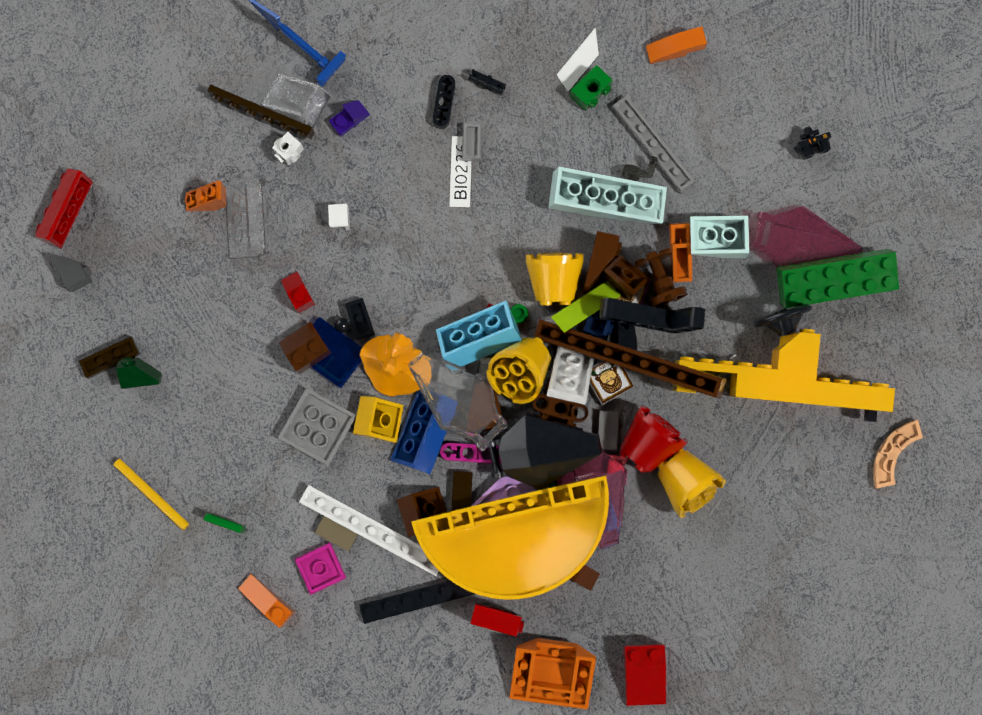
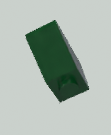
(136, 373)

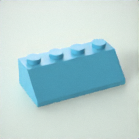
(478, 335)

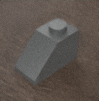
(72, 272)

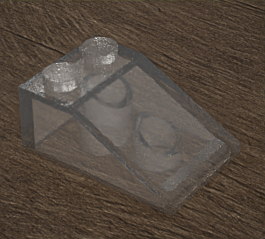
(296, 99)

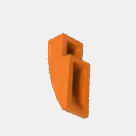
(677, 45)
(681, 252)

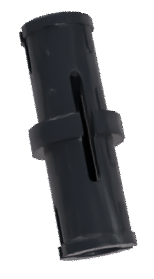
(487, 81)

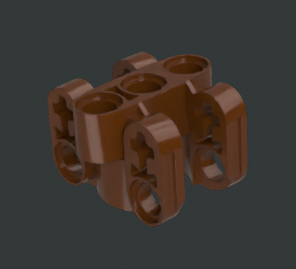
(549, 410)

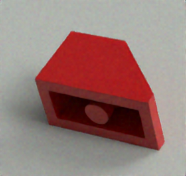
(297, 292)

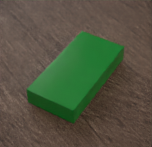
(224, 523)

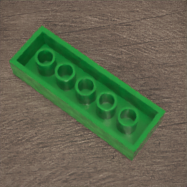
(837, 278)

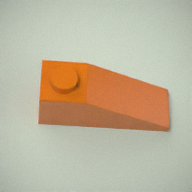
(266, 601)

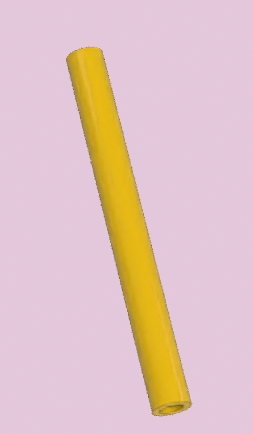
(151, 494)

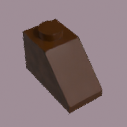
(586, 577)

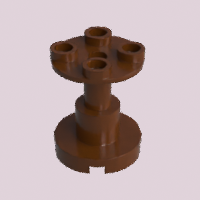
(663, 285)

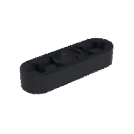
(441, 88)

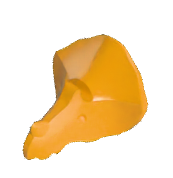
(387, 364)

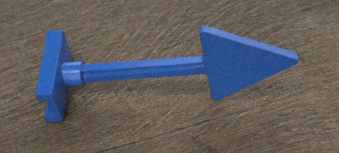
(329, 67)

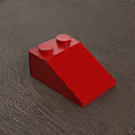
(645, 674)

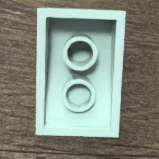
(719, 236)

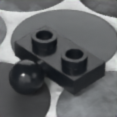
(358, 319)

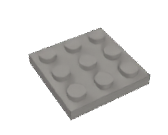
(317, 427)

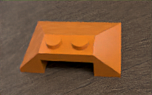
(553, 673)

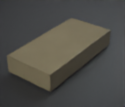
(336, 533)

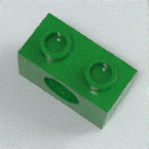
(595, 78)

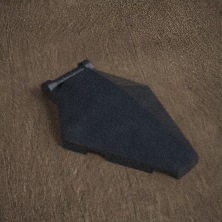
(542, 451)

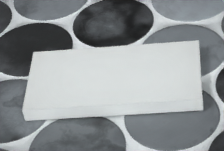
(570, 375)

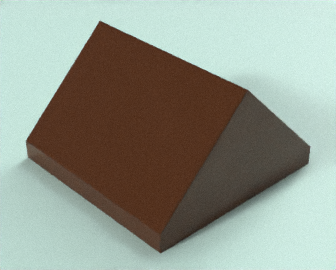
(625, 277)

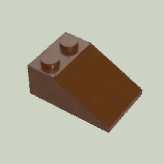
(604, 251)

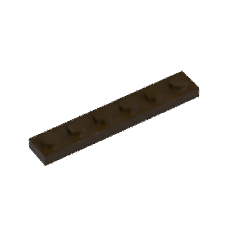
(268, 116)

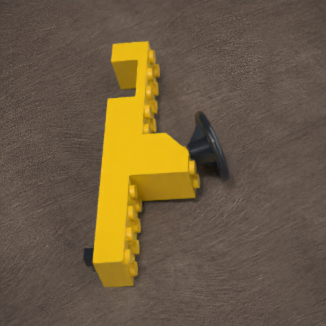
(794, 372)

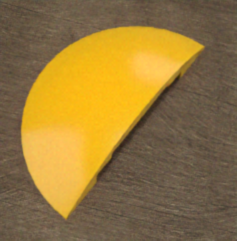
(519, 541)

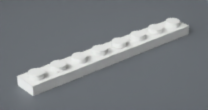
(367, 528)

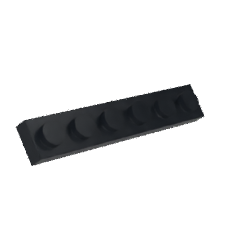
(412, 601)

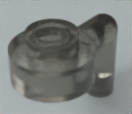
(634, 173)

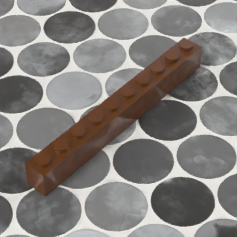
(631, 359)

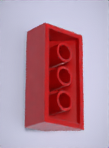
(63, 208)

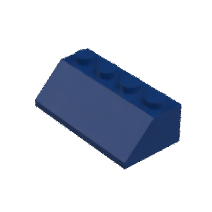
(419, 437)

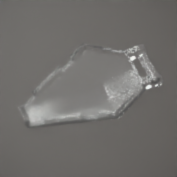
(458, 399)

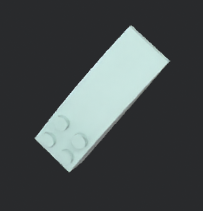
(606, 196)

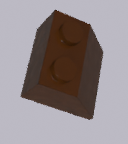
(304, 348)
(420, 506)

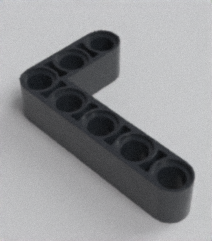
(652, 317)

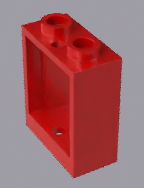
(497, 620)

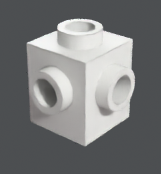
(287, 149)

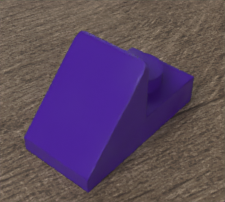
(349, 117)

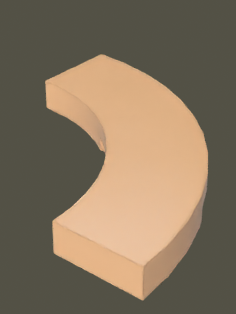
(889, 451)

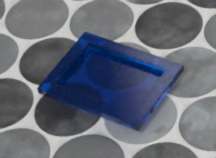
(343, 357)

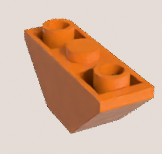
(206, 198)

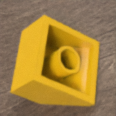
(378, 419)

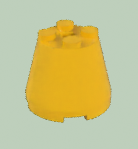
(554, 276)
(520, 370)
(689, 482)

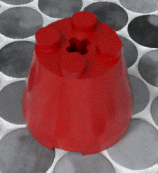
(650, 440)

